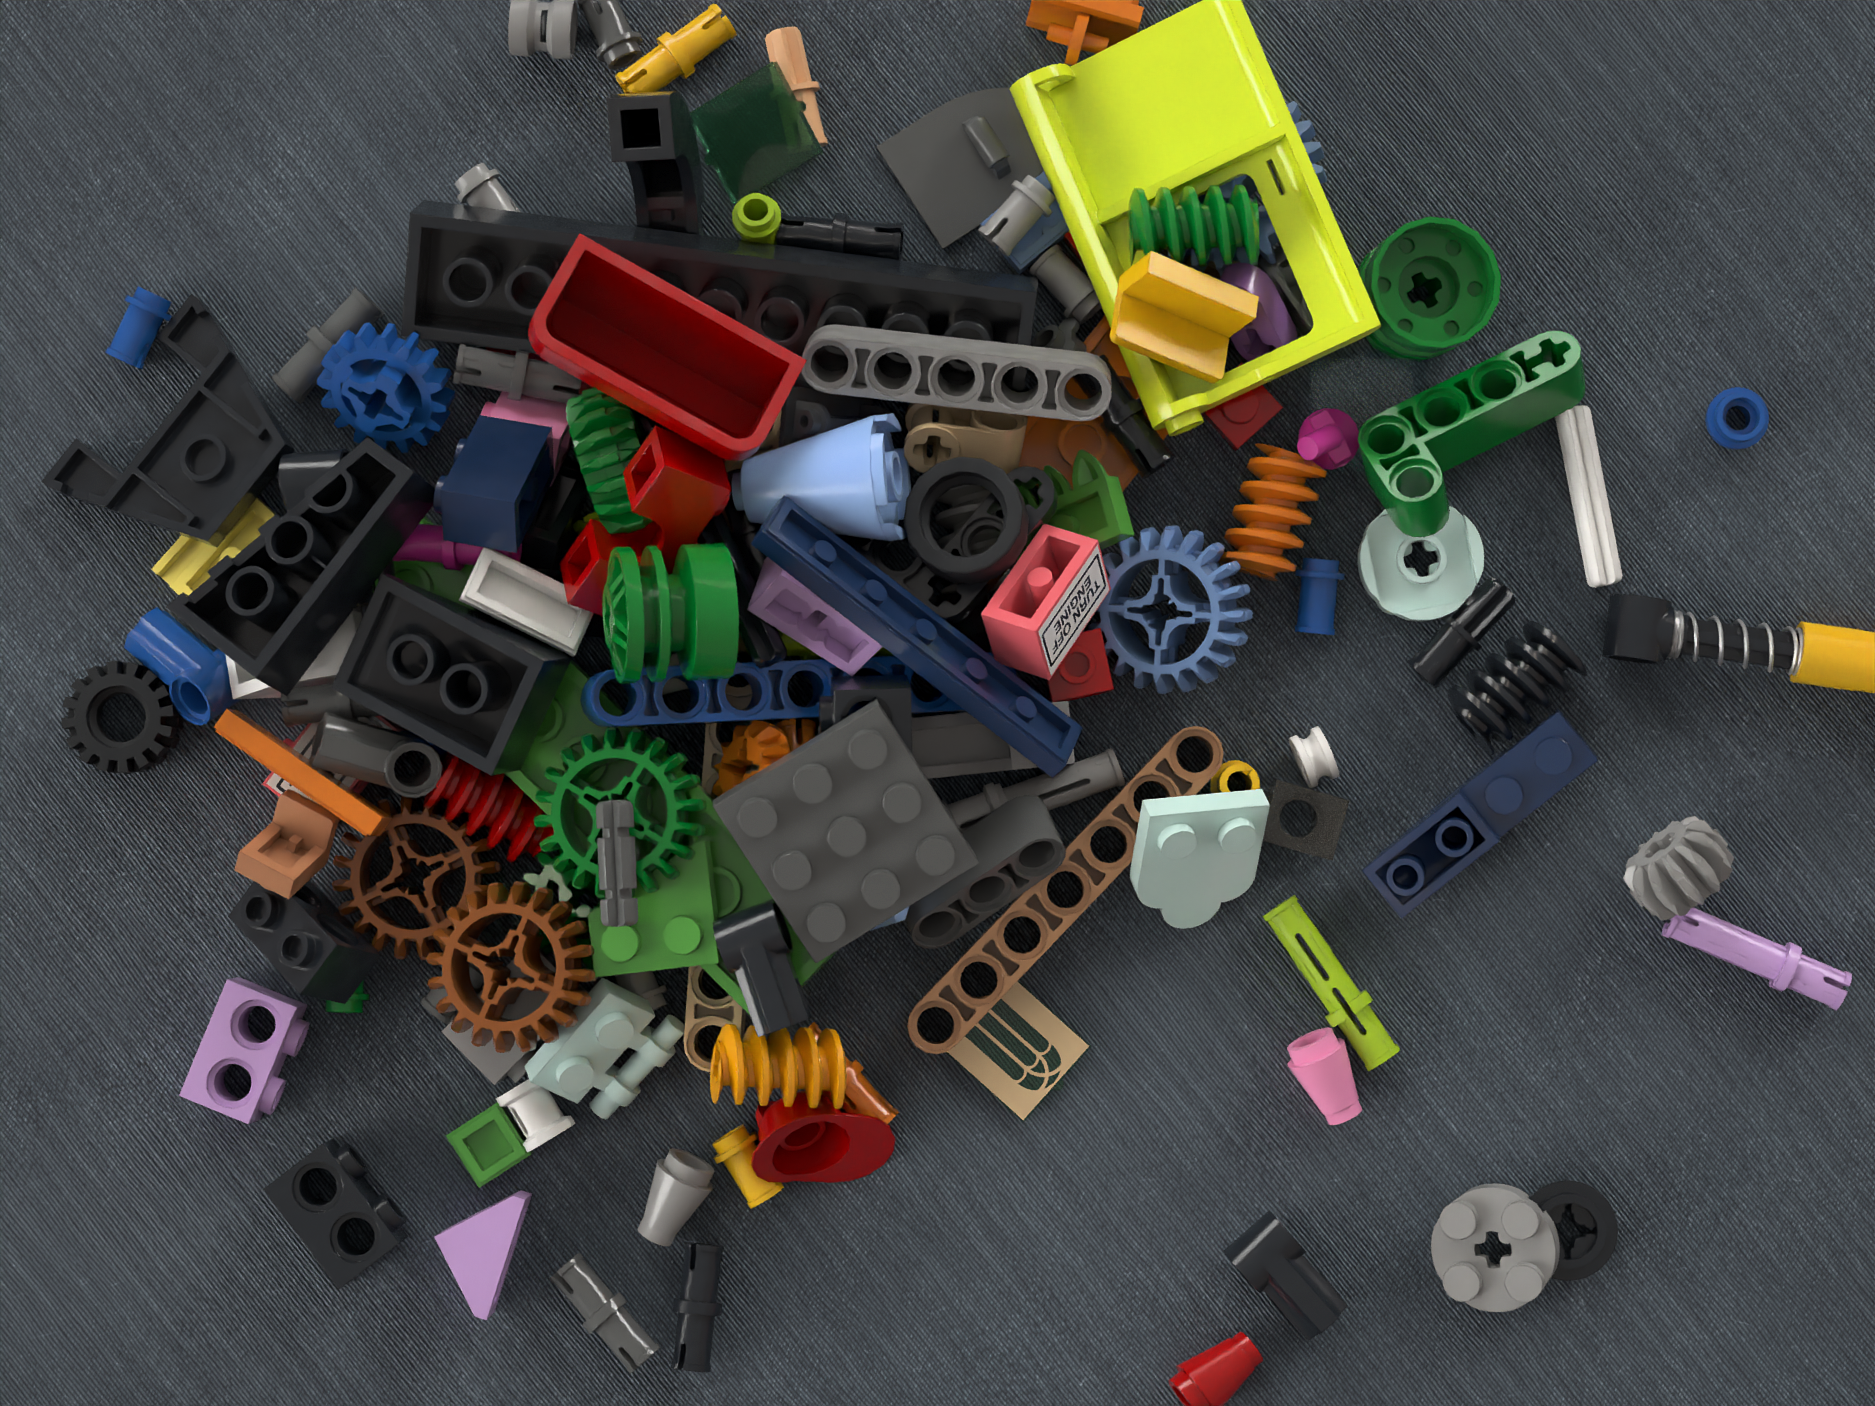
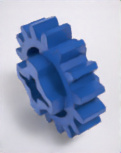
(386, 387)

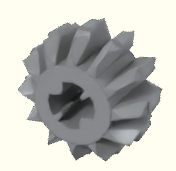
(1678, 868)

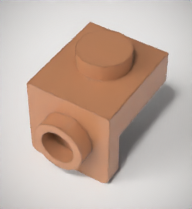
(290, 847)

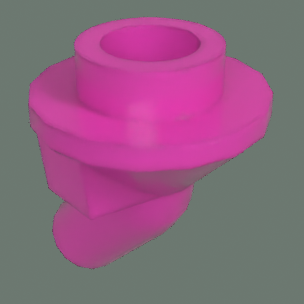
(1328, 438)

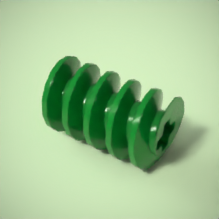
(1194, 224)

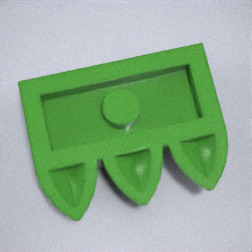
(1092, 506)

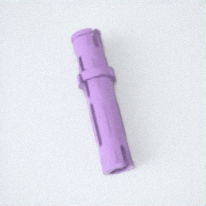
(1779, 964)

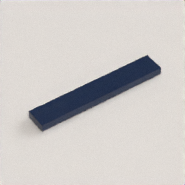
(917, 636)

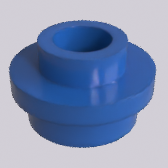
(1750, 405)

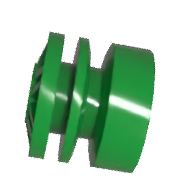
(1454, 269)
(664, 613)

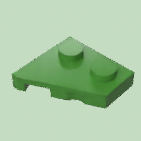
(671, 925)

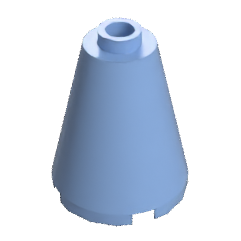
(840, 477)

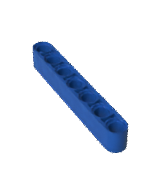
(768, 699)

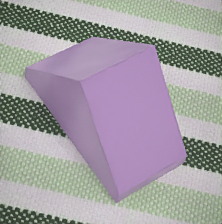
(482, 1250)

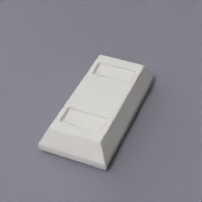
(525, 601)

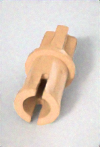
(787, 48)

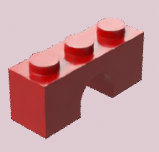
(665, 481)

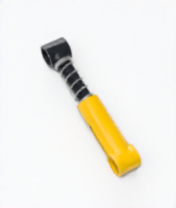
(1813, 654)

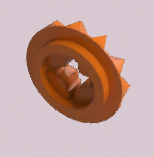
(752, 744)

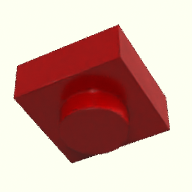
(1243, 415)

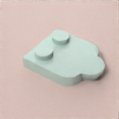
(1197, 852)

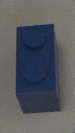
(495, 483)

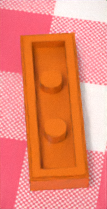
(297, 771)

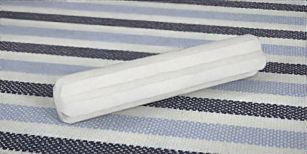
(1589, 496)

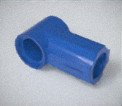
(192, 671)

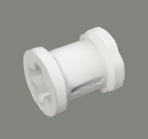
(535, 1113)

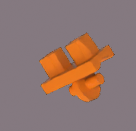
(1085, 23)

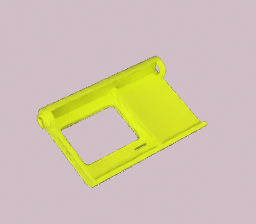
(1197, 111)

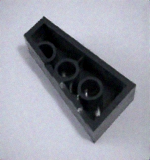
(309, 568)

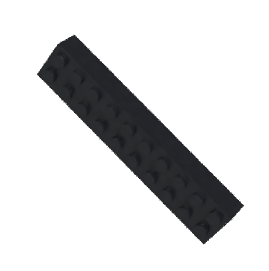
(485, 270)

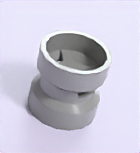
(529, 29)

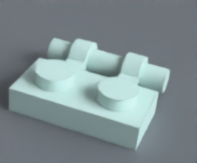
(603, 1032)

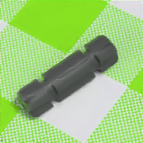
(617, 863)

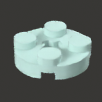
(1399, 589)

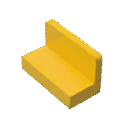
(1179, 315)

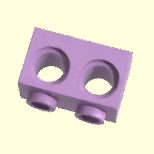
(809, 619)
(231, 1042)

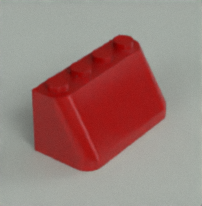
(662, 351)

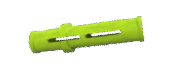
(1373, 1045)

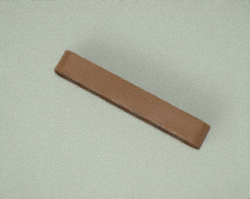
(1035, 904)

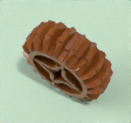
(403, 850)
(498, 987)

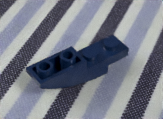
(1479, 813)

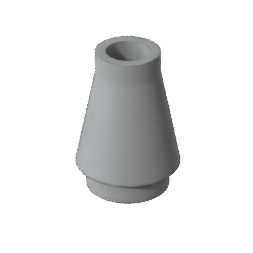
(675, 1194)

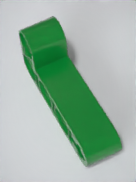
(1477, 414)

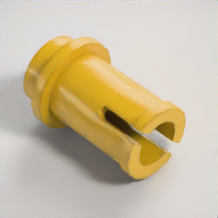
(1219, 781)
(736, 1153)

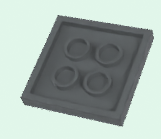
(845, 831)

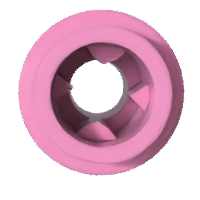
(1326, 1074)

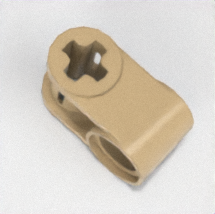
(963, 433)

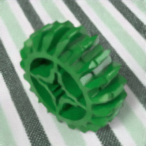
(605, 441)
(572, 786)

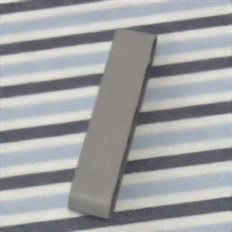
(927, 386)

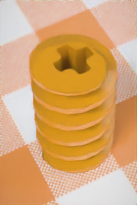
(778, 1065)

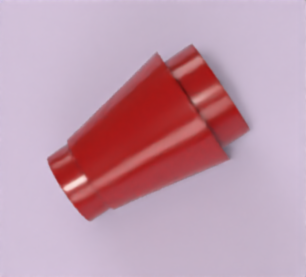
(1216, 1372)

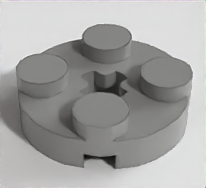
(1519, 1222)

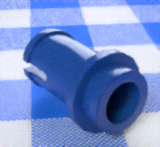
(139, 327)
(1317, 595)

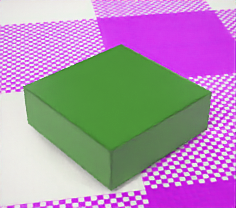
(489, 1144)

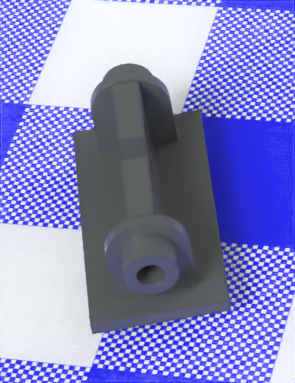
(814, 412)

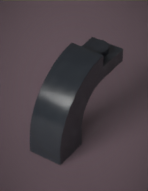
(662, 156)

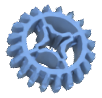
(1171, 583)

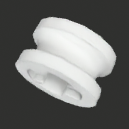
(1314, 757)

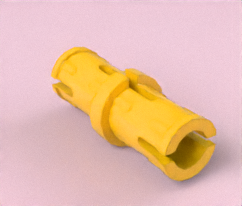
(677, 53)

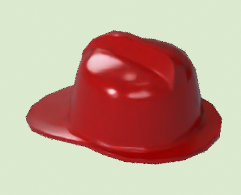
(818, 1142)

